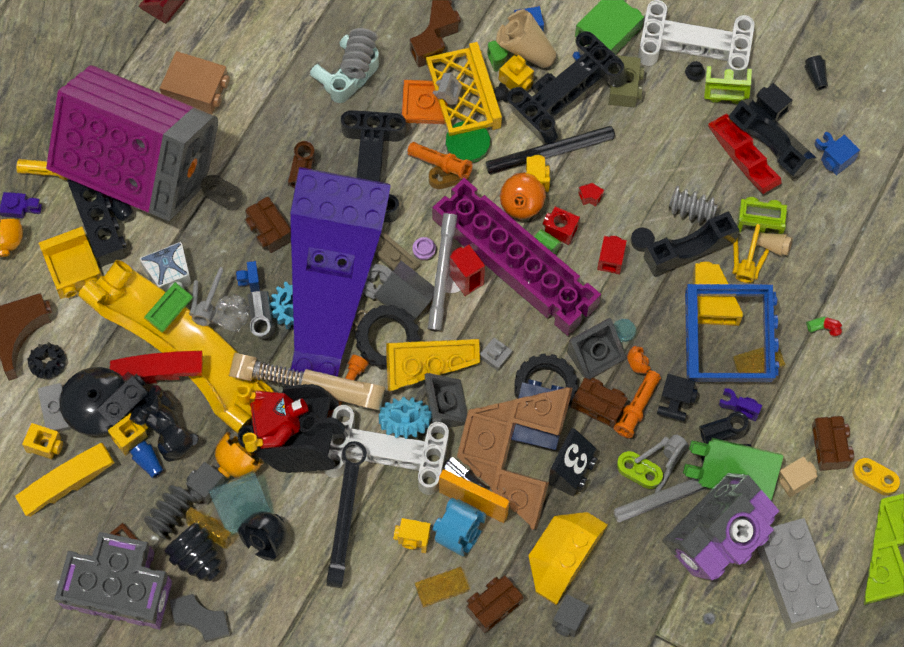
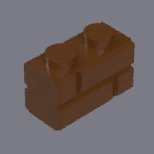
(268, 224)
(599, 401)
(831, 443)
(494, 603)

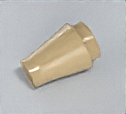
(776, 243)

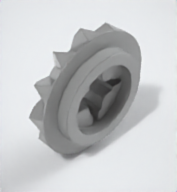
(374, 271)

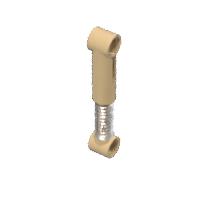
(342, 389)

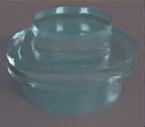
(625, 329)

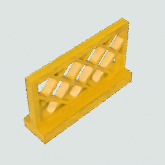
(480, 81)

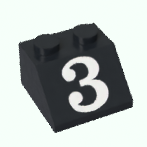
(572, 463)

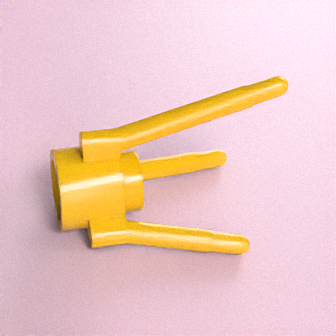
(746, 270)

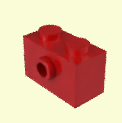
(466, 269)

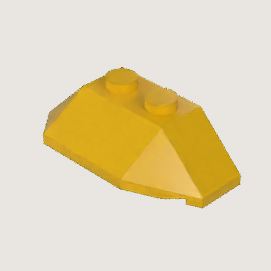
(563, 552)

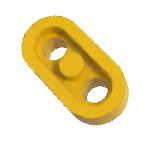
(876, 476)

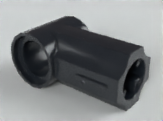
(722, 428)

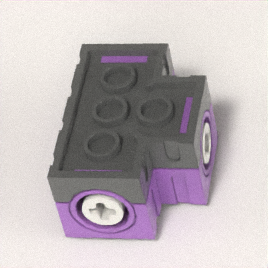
(723, 527)
(115, 582)

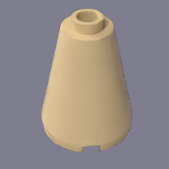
(525, 38)

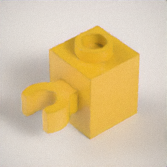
(516, 73)

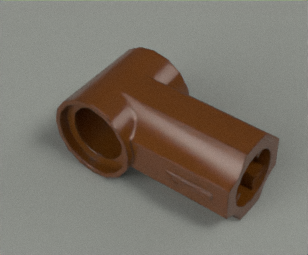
(298, 161)

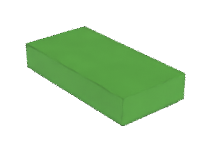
(168, 307)

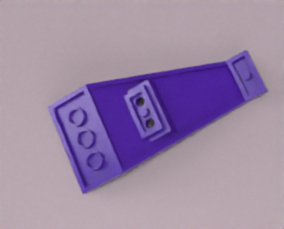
(339, 221)

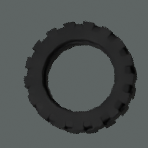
(371, 317)
(545, 362)

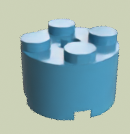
(459, 526)

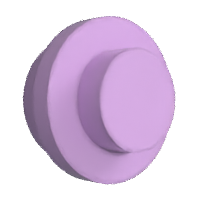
(424, 248)

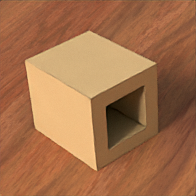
(797, 476)

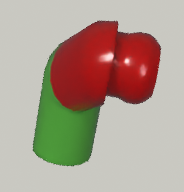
(825, 323)

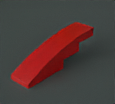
(744, 153)
(161, 365)

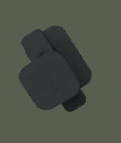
(310, 446)

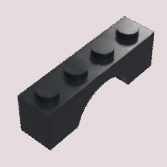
(788, 150)
(713, 235)

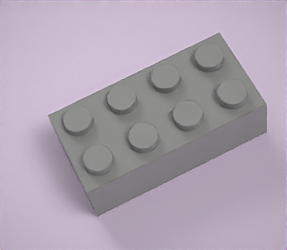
(797, 575)

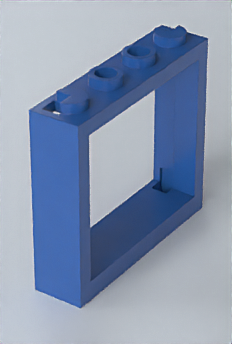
(770, 323)

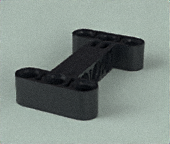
(567, 86)
(372, 145)

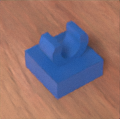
(249, 277)

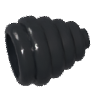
(195, 553)

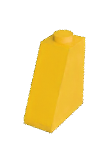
(715, 309)

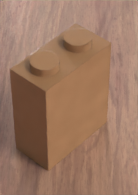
(195, 82)

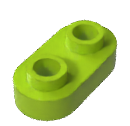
(639, 470)

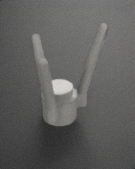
(203, 313)
(673, 450)

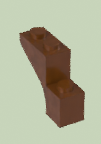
(442, 24)

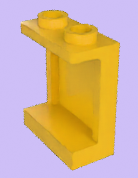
(70, 261)

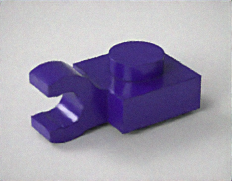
(17, 204)
(745, 405)

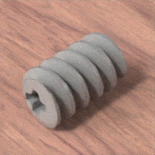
(358, 53)
(692, 205)

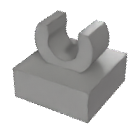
(448, 88)
(496, 354)

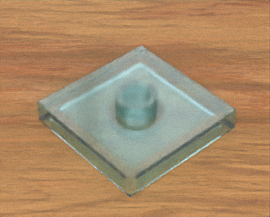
(238, 500)

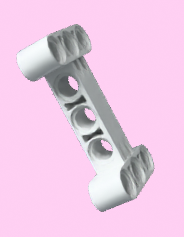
(696, 40)
(391, 450)

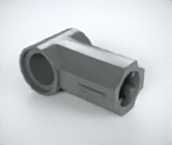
(260, 312)

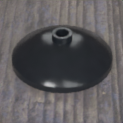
(80, 410)

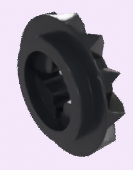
(53, 367)

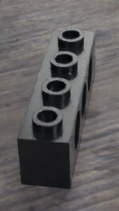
(105, 250)

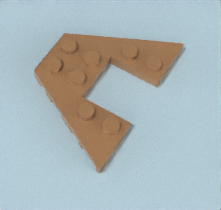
(488, 440)

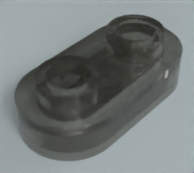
(223, 193)

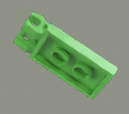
(730, 457)

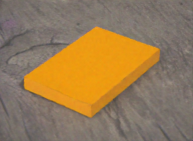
(474, 495)

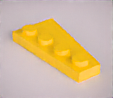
(411, 360)

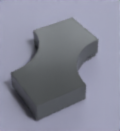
(190, 613)

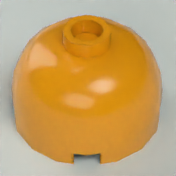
(10, 235)
(234, 458)

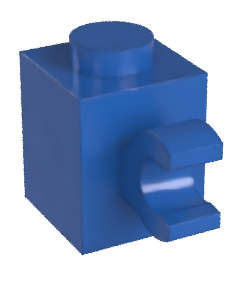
(838, 153)

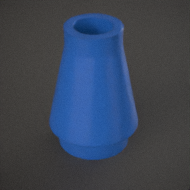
(146, 458)

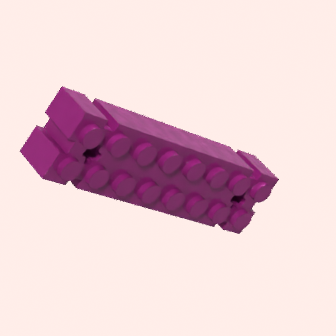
(518, 257)

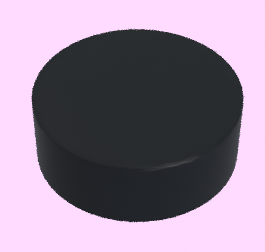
(641, 238)

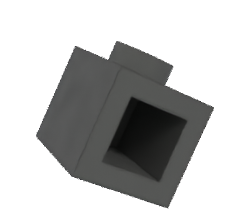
(202, 480)

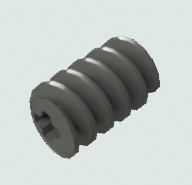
(168, 510)

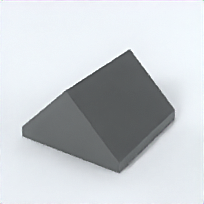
(405, 290)
(596, 349)
(445, 400)

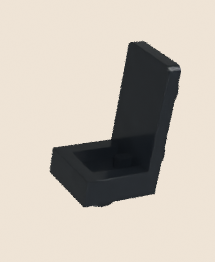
(123, 398)

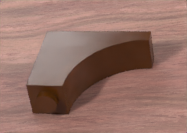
(17, 323)

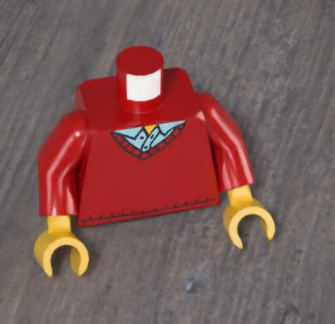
(273, 417)

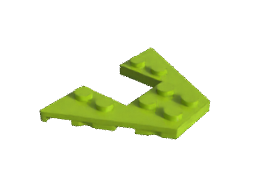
(886, 565)

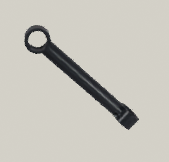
(338, 556)

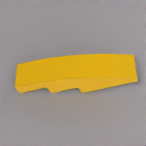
(64, 478)

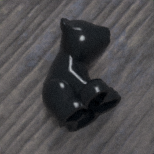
(160, 414)

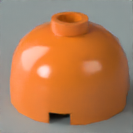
(528, 188)

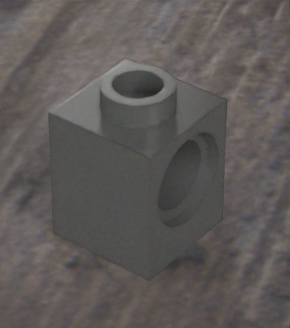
(569, 616)

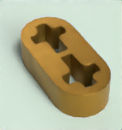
(447, 179)

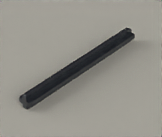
(550, 149)

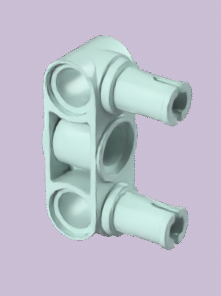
(337, 80)

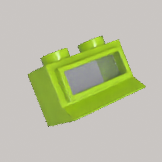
(727, 88)
(766, 214)

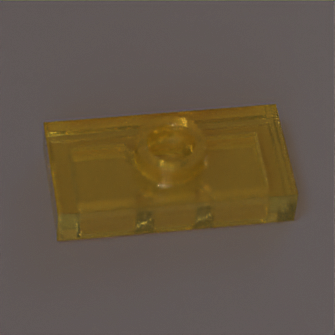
(754, 361)
(217, 533)
(441, 587)

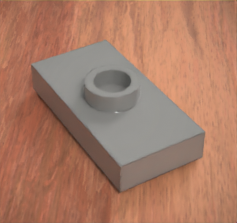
(49, 400)

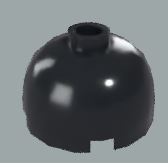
(265, 533)

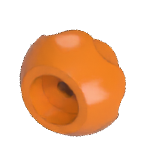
(638, 360)

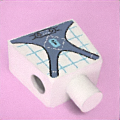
(167, 267)

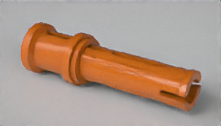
(447, 162)
(634, 412)

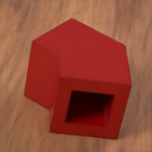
(590, 194)

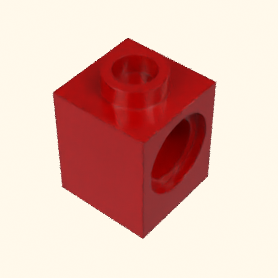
(563, 234)
(611, 254)

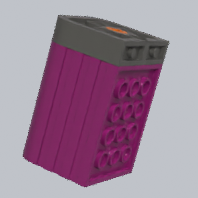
(130, 142)

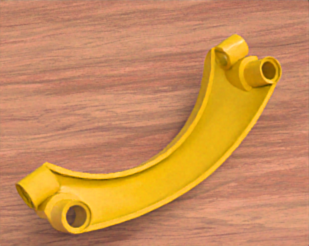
(126, 299)

